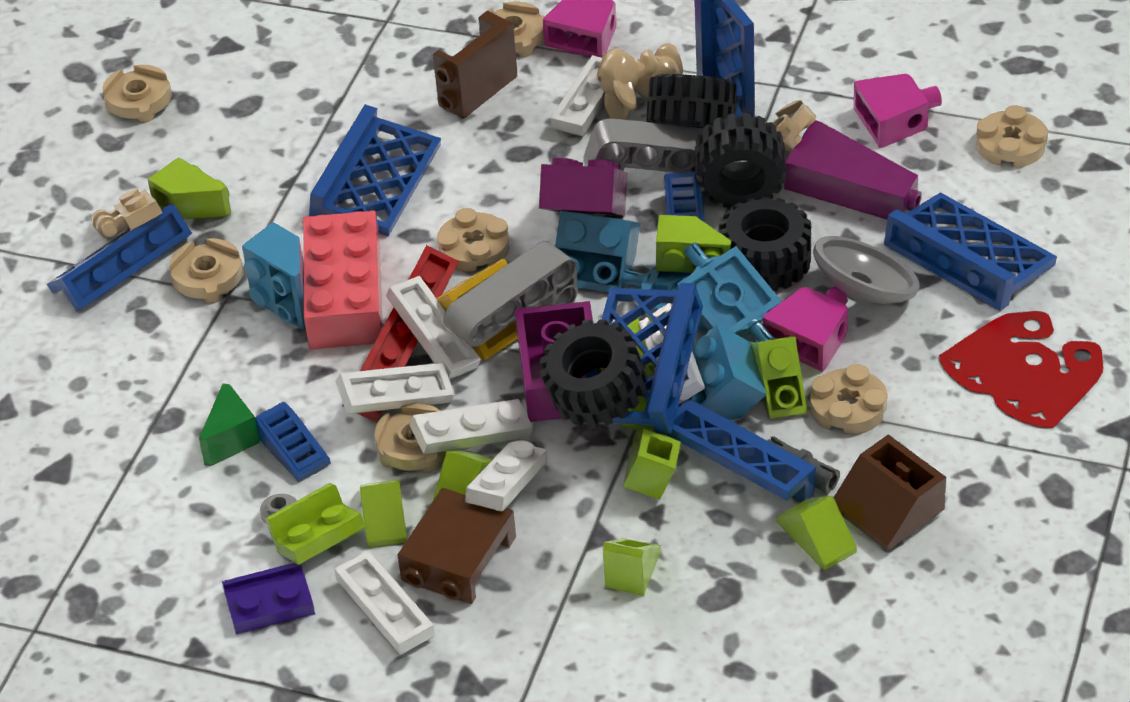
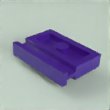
(268, 597)

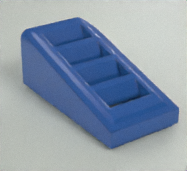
(683, 195)
(279, 422)

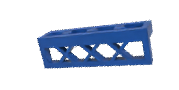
(121, 258)
(743, 452)

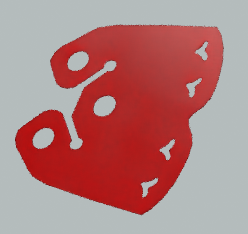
(1008, 375)

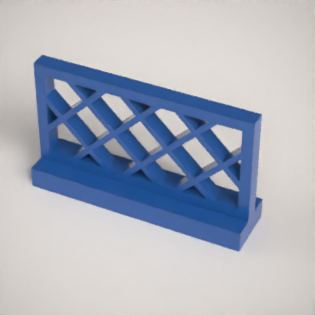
(726, 48)
(351, 155)
(963, 262)
(673, 352)

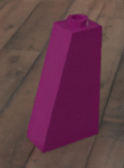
(849, 174)

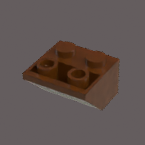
(890, 493)

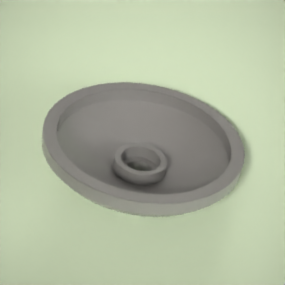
(864, 271)

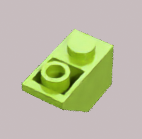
(190, 191)
(679, 232)
(781, 376)
(651, 463)

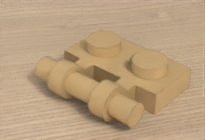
(132, 211)

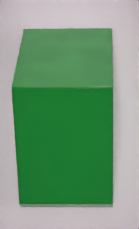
(228, 428)

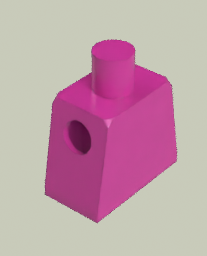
(581, 26)
(893, 107)
(814, 320)

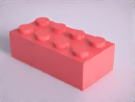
(342, 280)

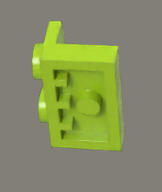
(313, 524)

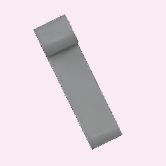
(643, 145)
(532, 278)

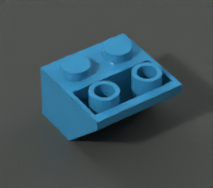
(599, 247)
(276, 273)
(727, 373)

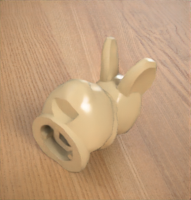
(623, 76)

